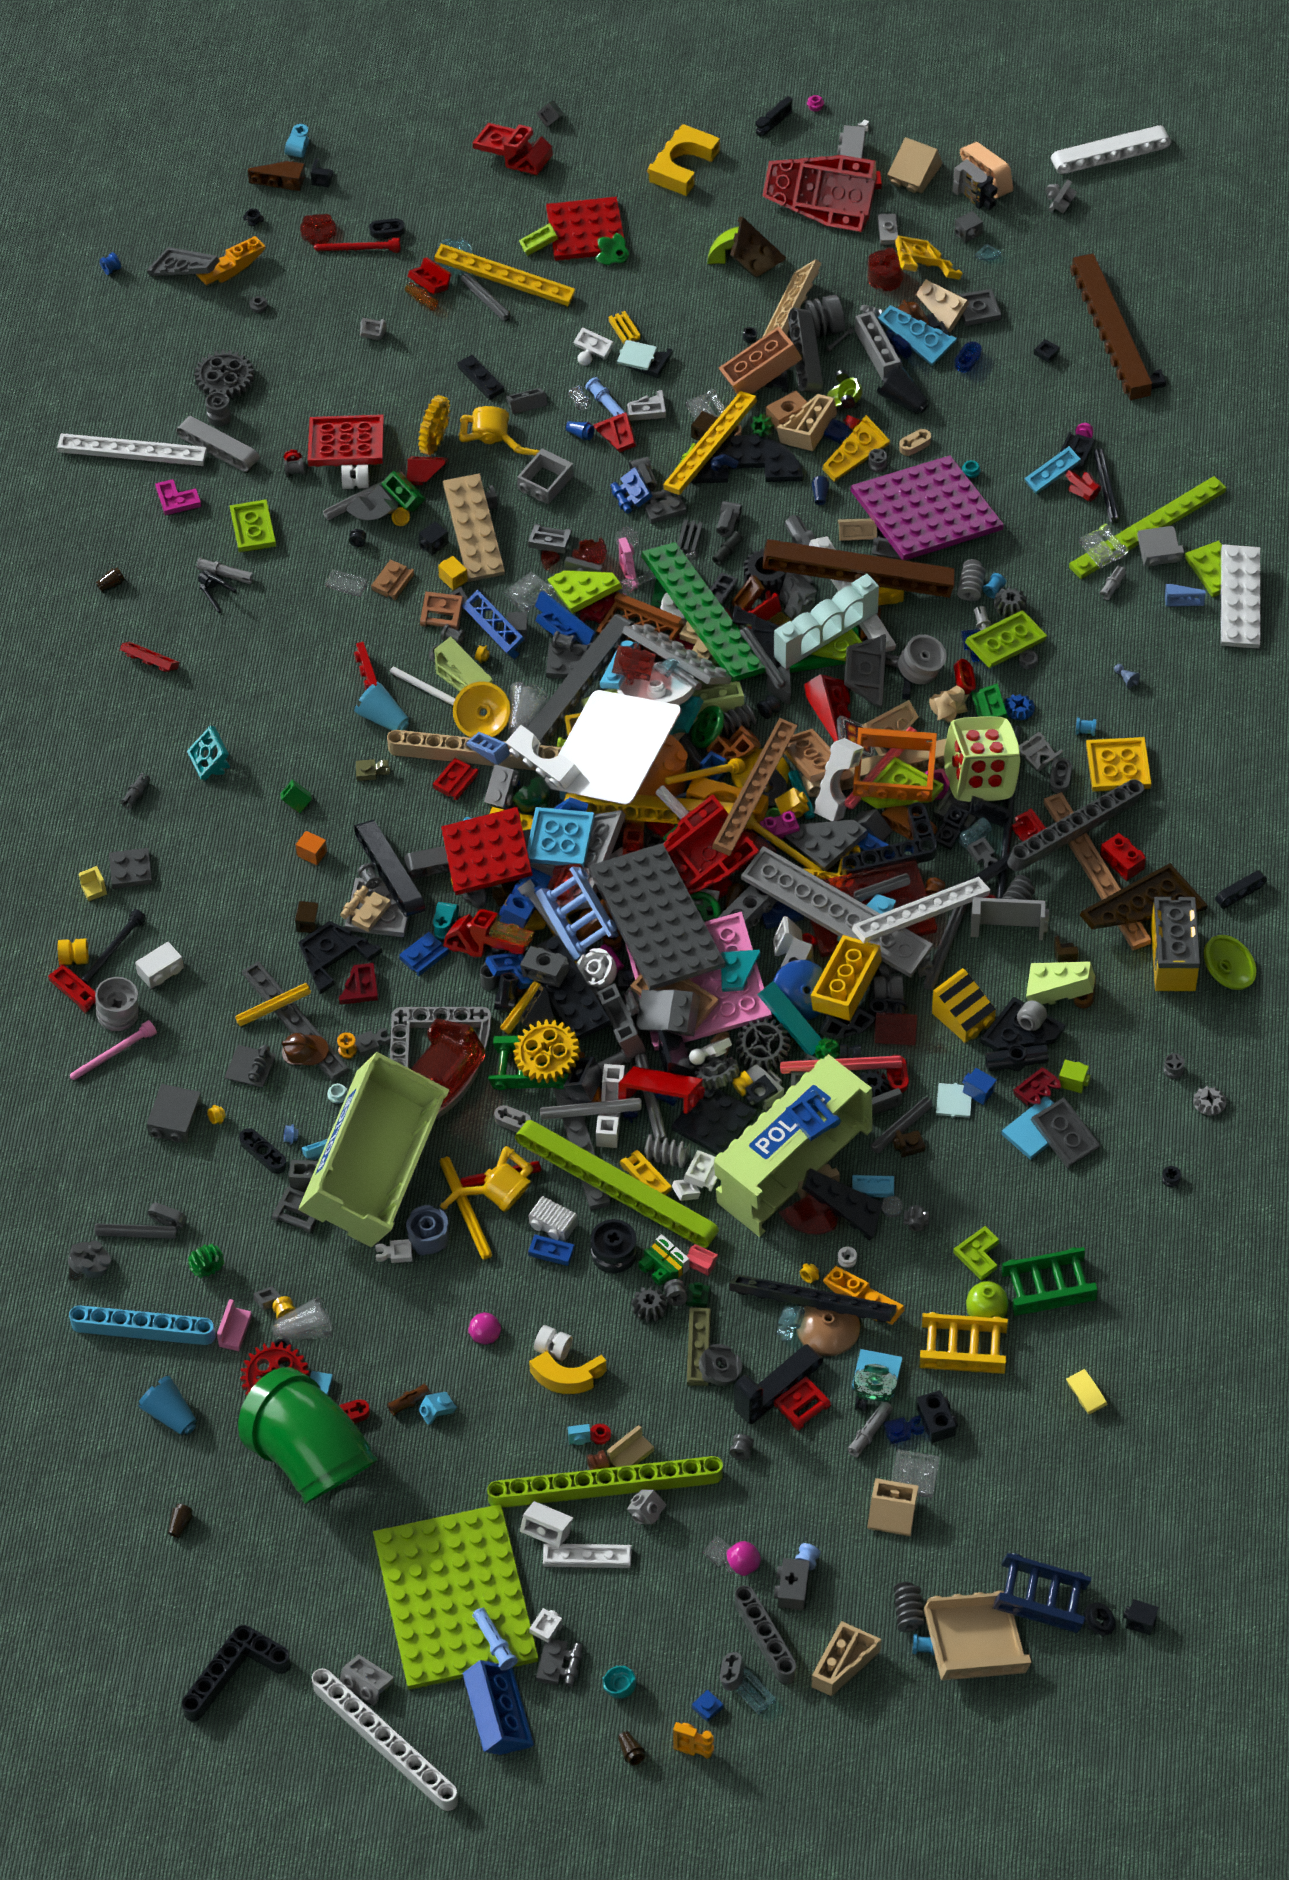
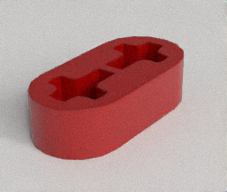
(351, 1410)

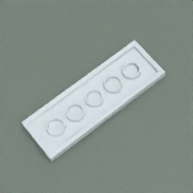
(1240, 596)

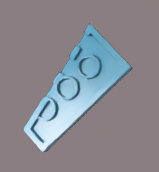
(924, 339)

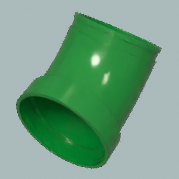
(302, 1432)

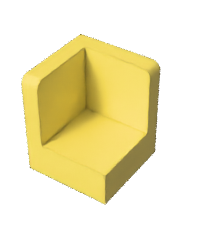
(92, 883)

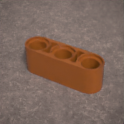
(898, 821)

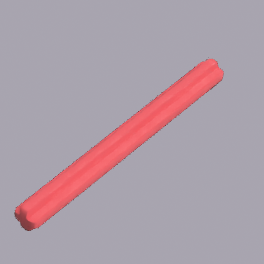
(851, 801)
(850, 1063)

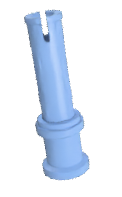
(602, 395)
(498, 1646)

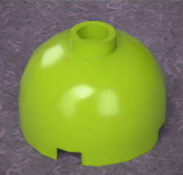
(987, 1300)

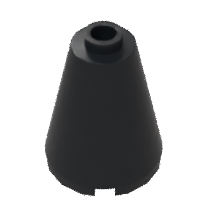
(903, 391)

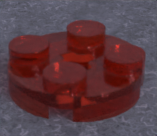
(313, 222)

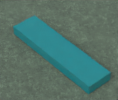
(790, 1017)

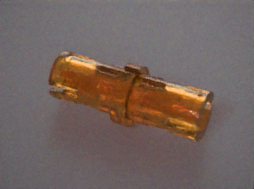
(421, 296)

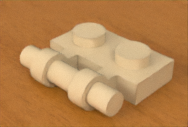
(369, 913)

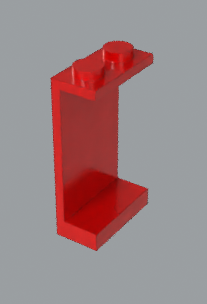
(662, 1083)

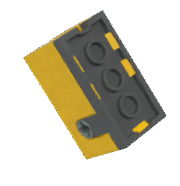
(1175, 944)

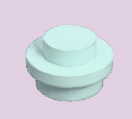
(337, 1093)

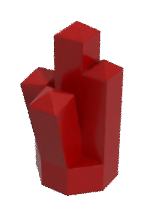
(1085, 486)

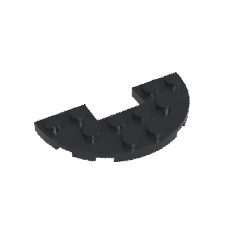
(753, 452)

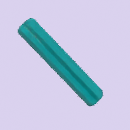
(798, 784)

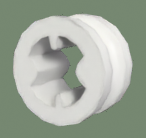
(842, 1254)

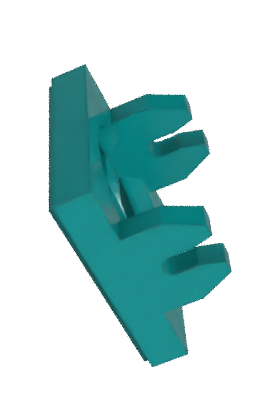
(209, 741)

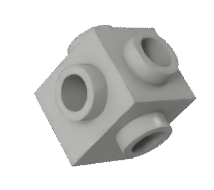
(646, 1507)

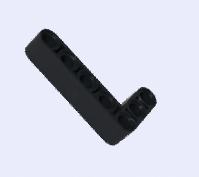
(897, 850)
(755, 1399)
(230, 1665)

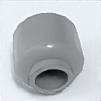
(1031, 1015)

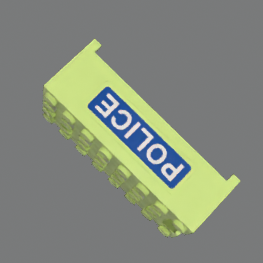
(373, 1149)
(774, 1154)

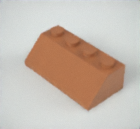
(761, 362)

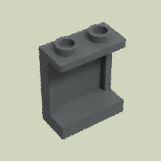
(173, 1113)

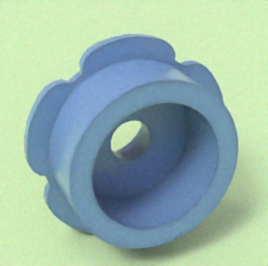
(290, 1134)

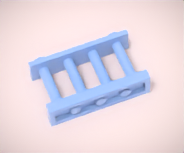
(558, 915)

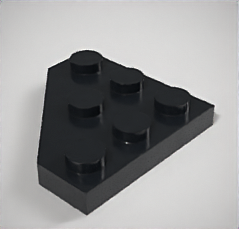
(1008, 1032)

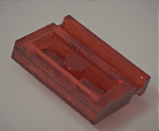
(895, 1028)

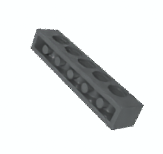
(751, 898)

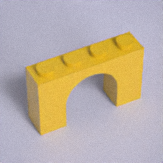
(684, 142)

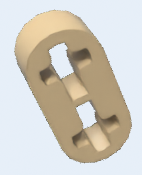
(914, 441)

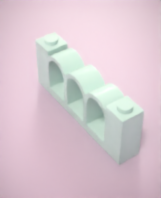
(826, 621)

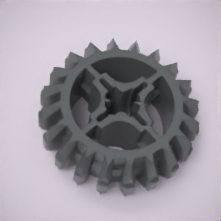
(777, 1034)

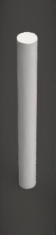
(422, 685)

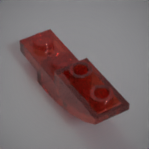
(633, 836)

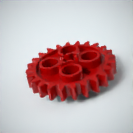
(274, 1357)

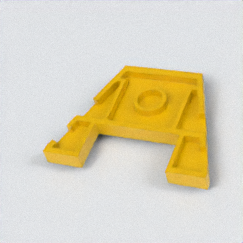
(921, 251)

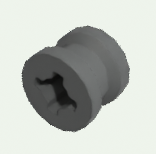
(877, 460)
(1178, 1062)
(675, 1292)
(741, 1446)

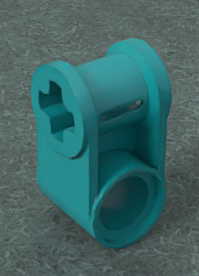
(444, 918)

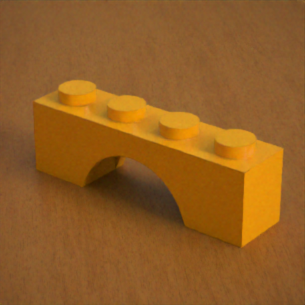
(703, 788)

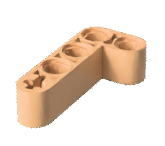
(991, 165)

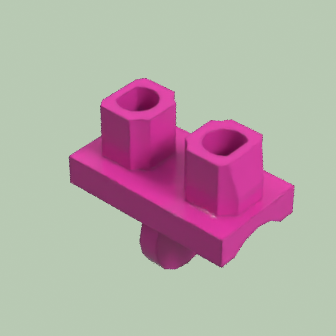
(781, 824)

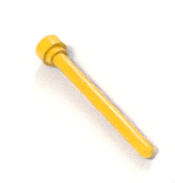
(734, 766)
(752, 824)

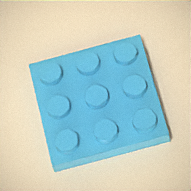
(560, 836)

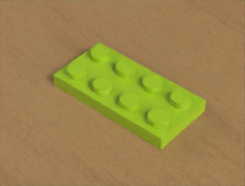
(1005, 639)

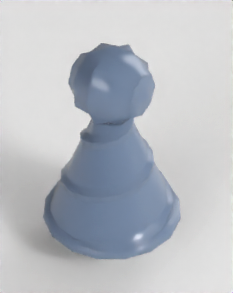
(1129, 677)

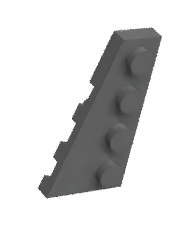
(180, 261)

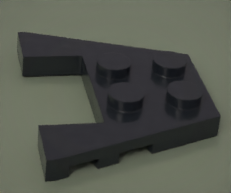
(761, 629)
(328, 946)

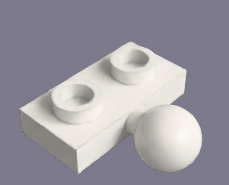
(592, 344)
(714, 1049)

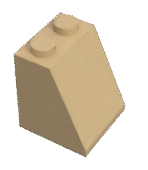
(914, 166)

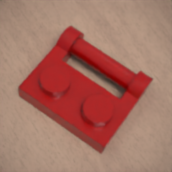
(799, 1397)

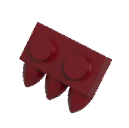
(1036, 1086)

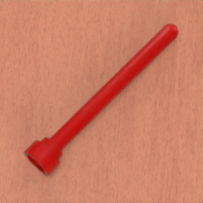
(393, 245)

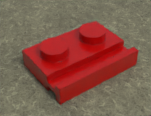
(455, 779)

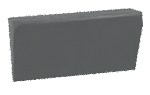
(527, 400)

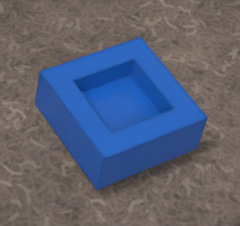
(707, 1706)

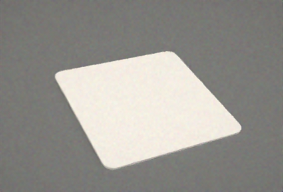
(616, 744)

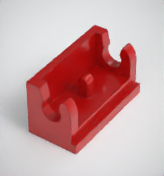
(768, 608)
(1028, 826)

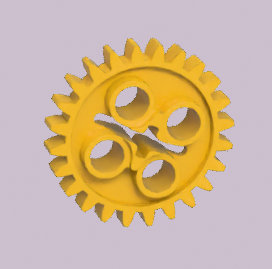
(434, 425)
(538, 1038)

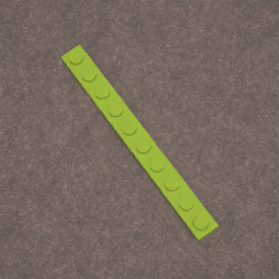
(1162, 517)

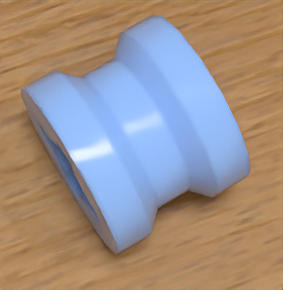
(809, 1553)

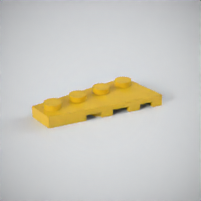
(855, 449)

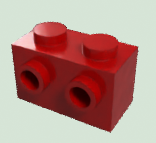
(1123, 856)

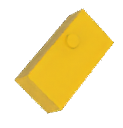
(846, 978)

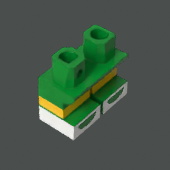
(665, 1260)

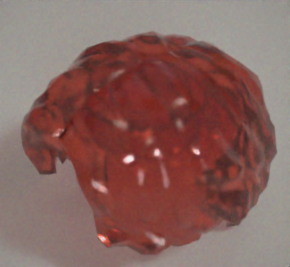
(591, 551)

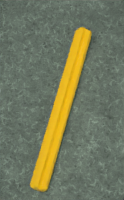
(466, 1209)

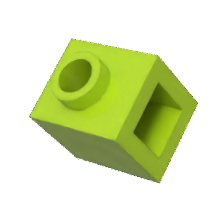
(1074, 1076)

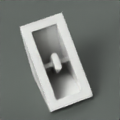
(784, 936)

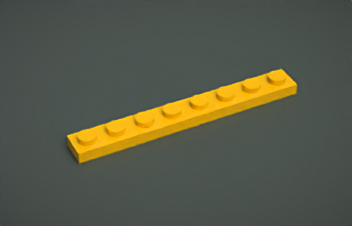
(504, 274)
(710, 443)

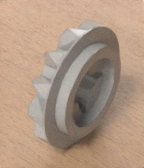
(877, 312)
(1204, 1106)

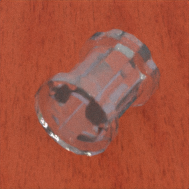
(577, 395)

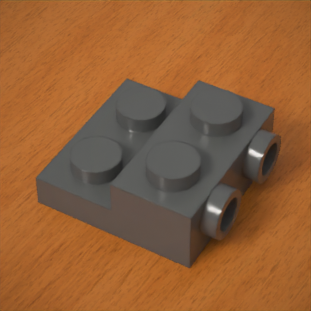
(797, 595)

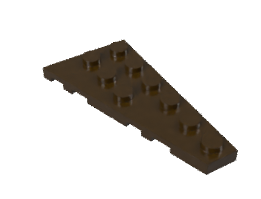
(1137, 899)

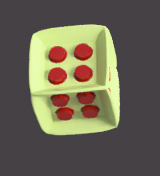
(982, 758)

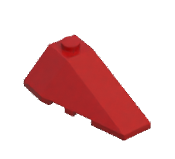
(829, 700)

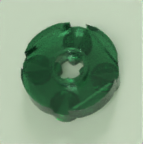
(868, 1390)

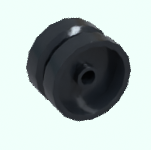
(613, 1246)

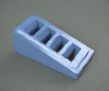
(1183, 596)
(495, 750)

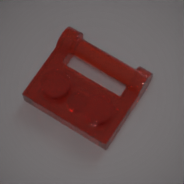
(561, 874)

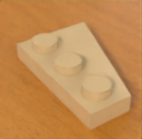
(943, 303)
(898, 718)

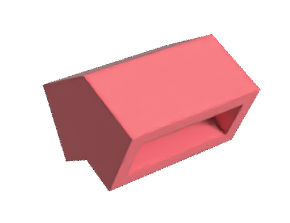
(701, 1259)

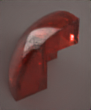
(810, 1216)

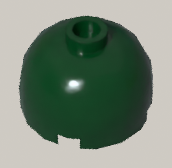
(533, 796)

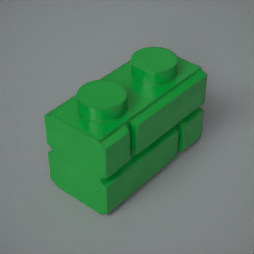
(403, 491)

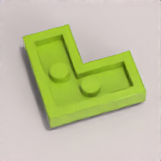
(973, 1252)

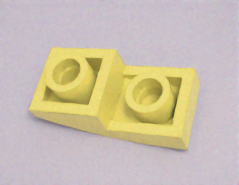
(1086, 1391)

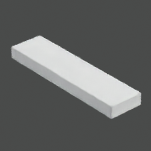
(587, 1556)

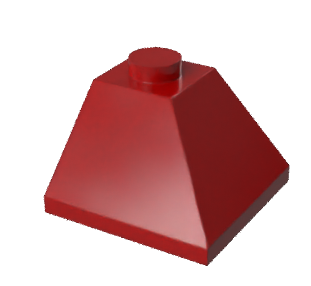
(423, 468)

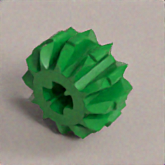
(206, 1260)

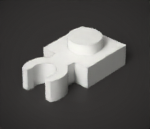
(398, 1251)

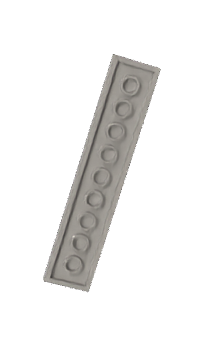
(830, 908)

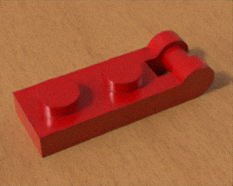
(73, 987)

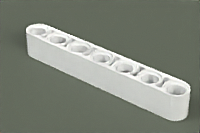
(1110, 149)

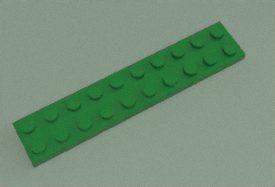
(703, 611)

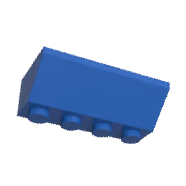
(497, 1708)

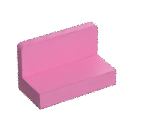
(233, 1327)

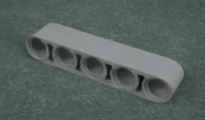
(217, 443)

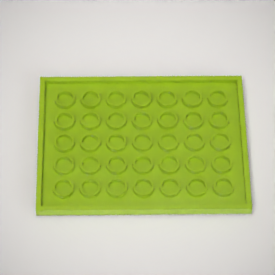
(437, 1579)

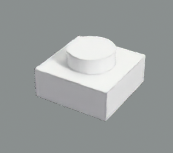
(685, 1190)

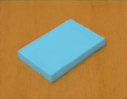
(1023, 1132)

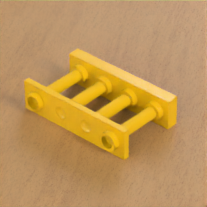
(963, 1361)

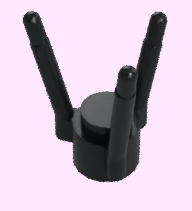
(209, 580)

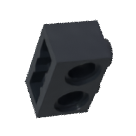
(932, 1417)

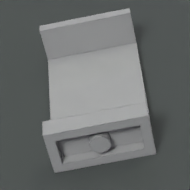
(1010, 913)

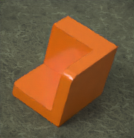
(311, 848)

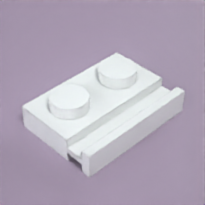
(701, 1171)

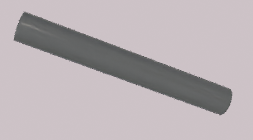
(687, 678)

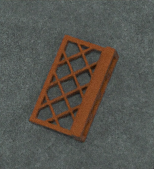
(648, 613)

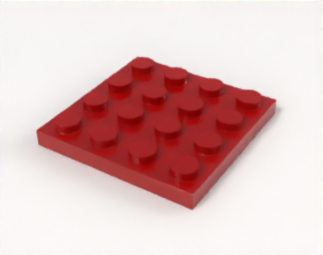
(581, 225)
(345, 440)
(486, 851)

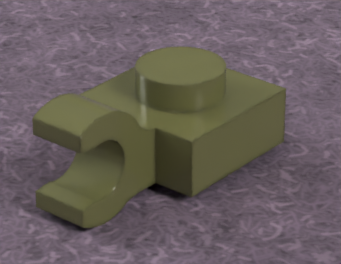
(369, 769)

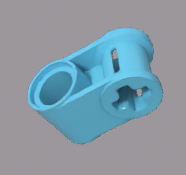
(298, 141)

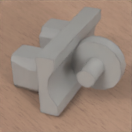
(1054, 192)

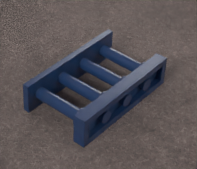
(1035, 1611)

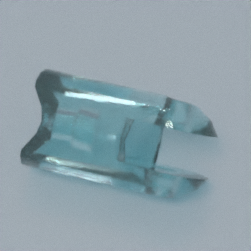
(975, 832)

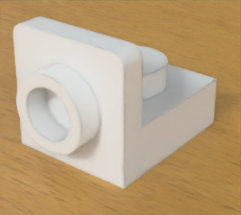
(546, 1625)

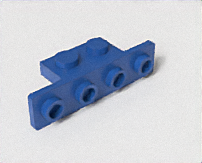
(558, 618)

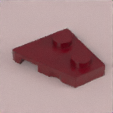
(360, 985)

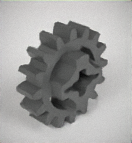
(718, 1071)

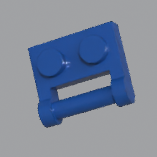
(808, 1119)

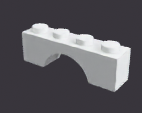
(558, 769)
(831, 800)
(608, 1123)

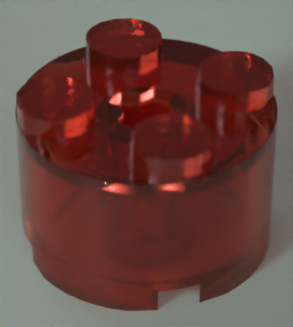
(884, 270)

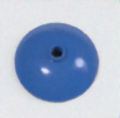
(793, 979)

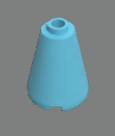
(381, 708)

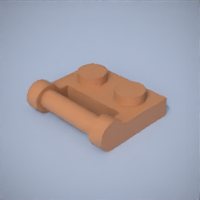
(441, 604)

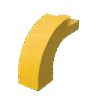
(564, 1379)

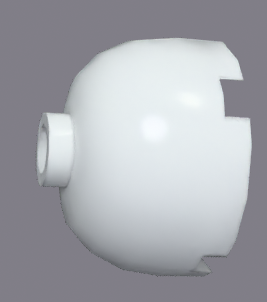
(597, 968)

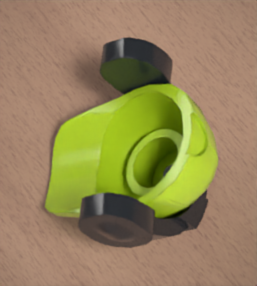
(847, 392)

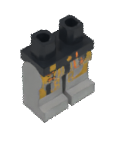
(974, 184)

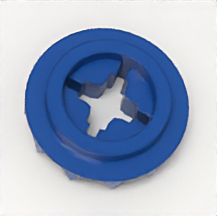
(1022, 712)

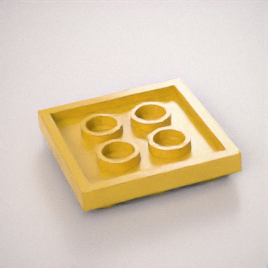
(1116, 762)

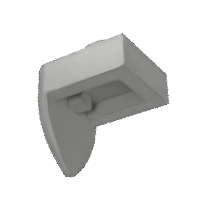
(373, 329)

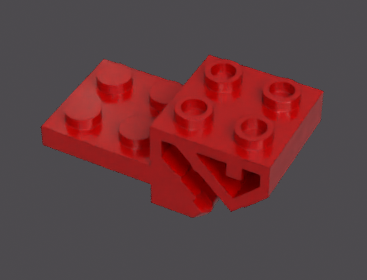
(515, 147)
(473, 937)

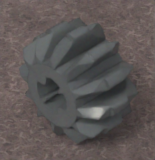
(1009, 601)
(643, 1309)

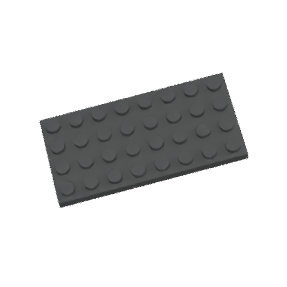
(656, 916)

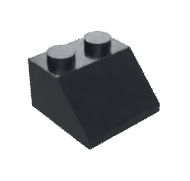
(538, 1009)
(674, 1054)

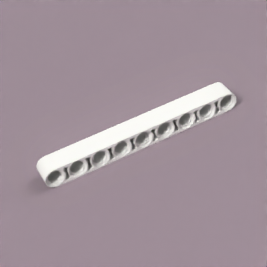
(387, 1748)

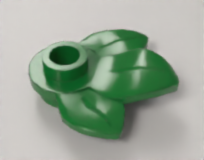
(610, 248)

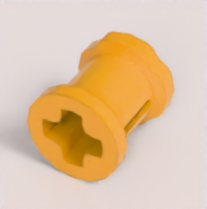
(343, 1045)

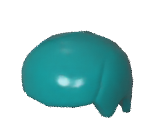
(619, 1682)

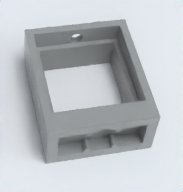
(552, 463)

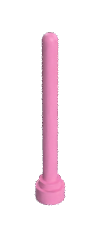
(145, 1031)

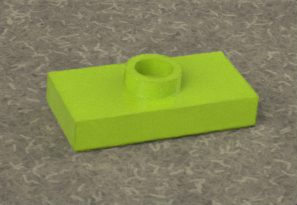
(538, 239)

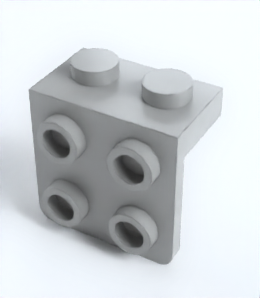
(1159, 546)

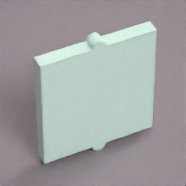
(636, 355)
(953, 1101)

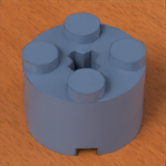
(427, 1230)

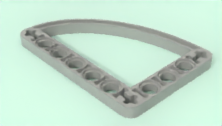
(410, 1021)

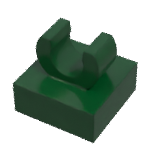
(698, 1295)

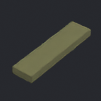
(697, 1343)

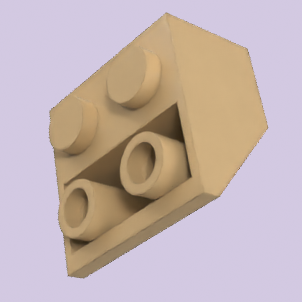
(892, 1507)

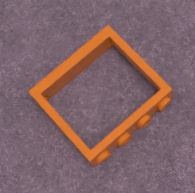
(898, 740)

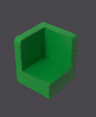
(296, 796)

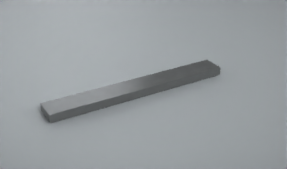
(292, 1017)

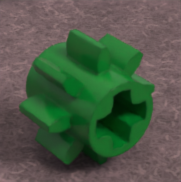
(762, 425)
(827, 1047)

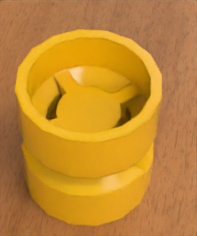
(74, 951)

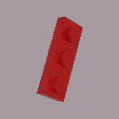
(149, 657)
(366, 668)

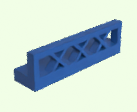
(491, 628)

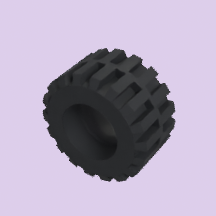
(754, 566)

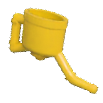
(490, 426)
(502, 1183)

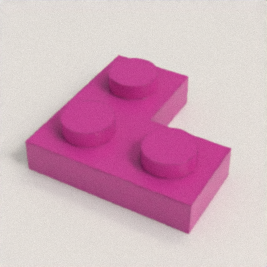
(176, 502)

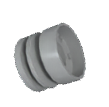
(116, 1003)

